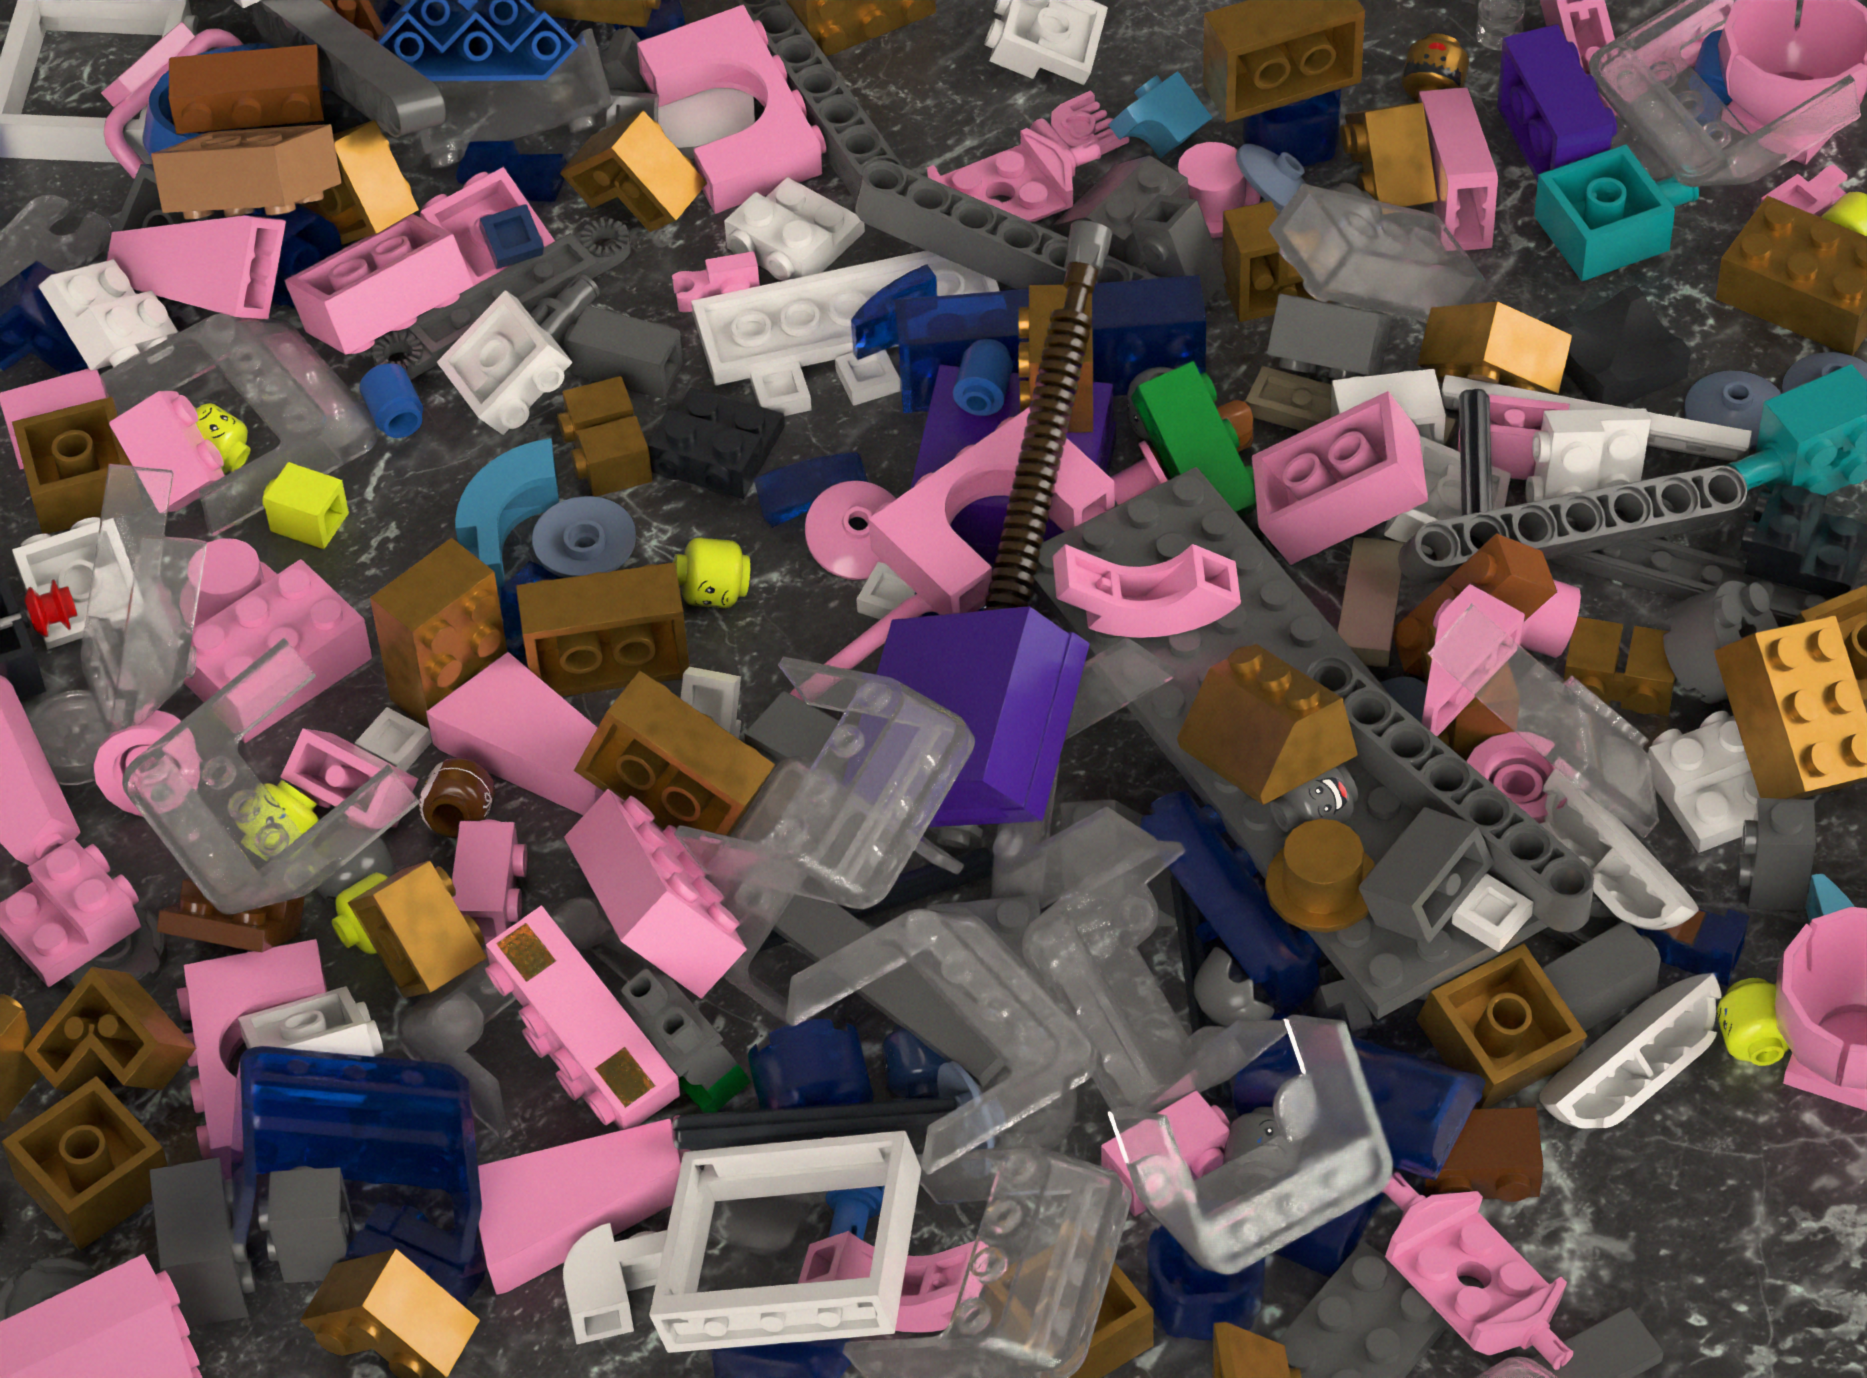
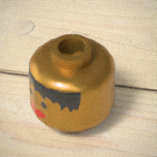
(1434, 64)

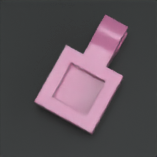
(1814, 195)
(720, 277)

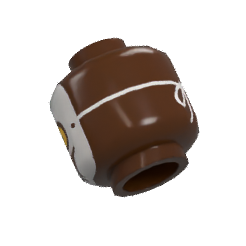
(455, 793)

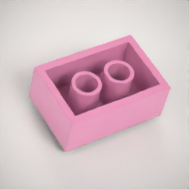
(379, 284)
(1339, 478)
(288, 606)

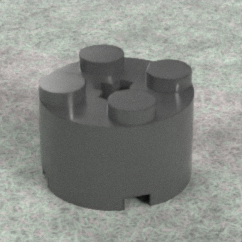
(1709, 623)

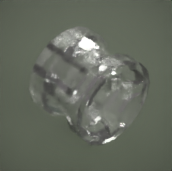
(1499, 20)

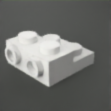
(1047, 35)
(792, 230)
(106, 314)
(504, 364)
(1587, 451)
(1443, 490)
(68, 561)
(1705, 780)
(315, 1023)

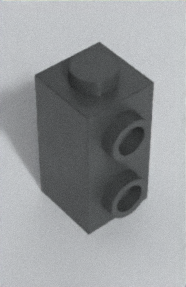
(1178, 242)
(618, 345)
(1778, 854)
(1606, 974)

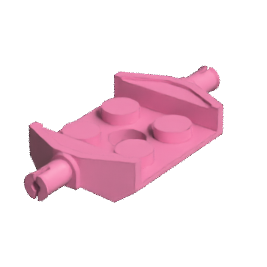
(1032, 174)
(1451, 1239)

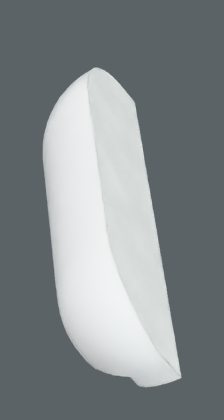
(1623, 869)
(1635, 1056)

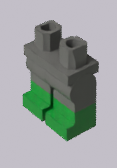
(683, 1039)

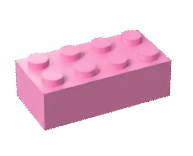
(655, 892)

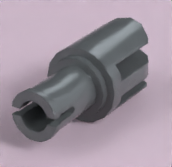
(558, 313)

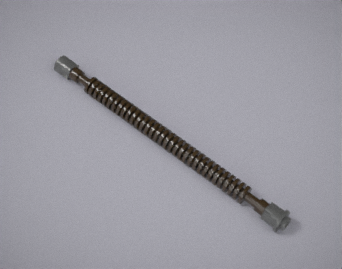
(1042, 445)

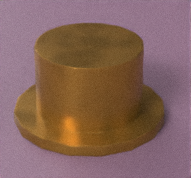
(1318, 877)

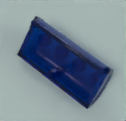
(1232, 901)
(1415, 1099)

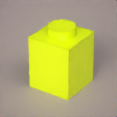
(305, 505)

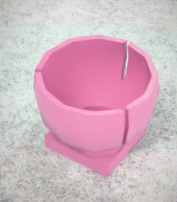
(1777, 66)
(1825, 1007)

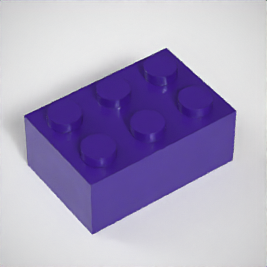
(1551, 101)

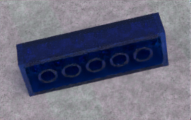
(1133, 330)

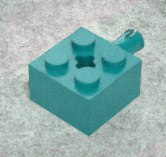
(1608, 211)
(1812, 436)

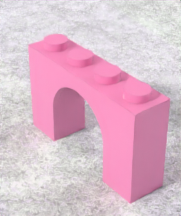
(734, 54)
(916, 532)
(213, 1001)

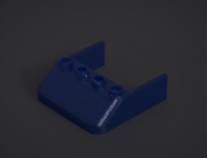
(355, 1114)

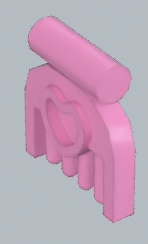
(1074, 125)

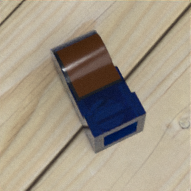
(1703, 943)

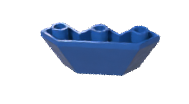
(477, 40)

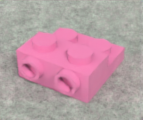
(462, 213)
(68, 911)

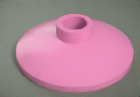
(832, 539)

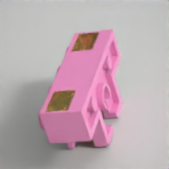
(579, 1023)

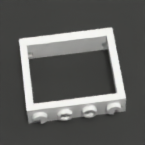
(72, 136)
(793, 1311)

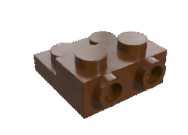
(249, 930)

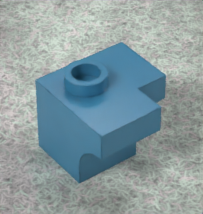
(1162, 115)

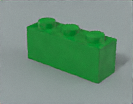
(1190, 433)

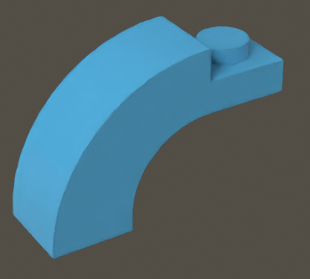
(502, 497)

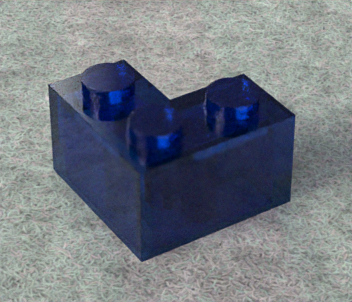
(32, 325)

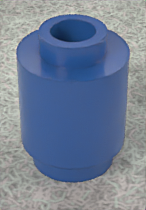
(983, 377)
(392, 400)

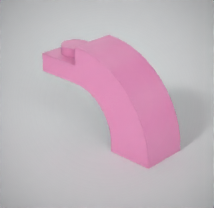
(1148, 599)
(928, 1286)

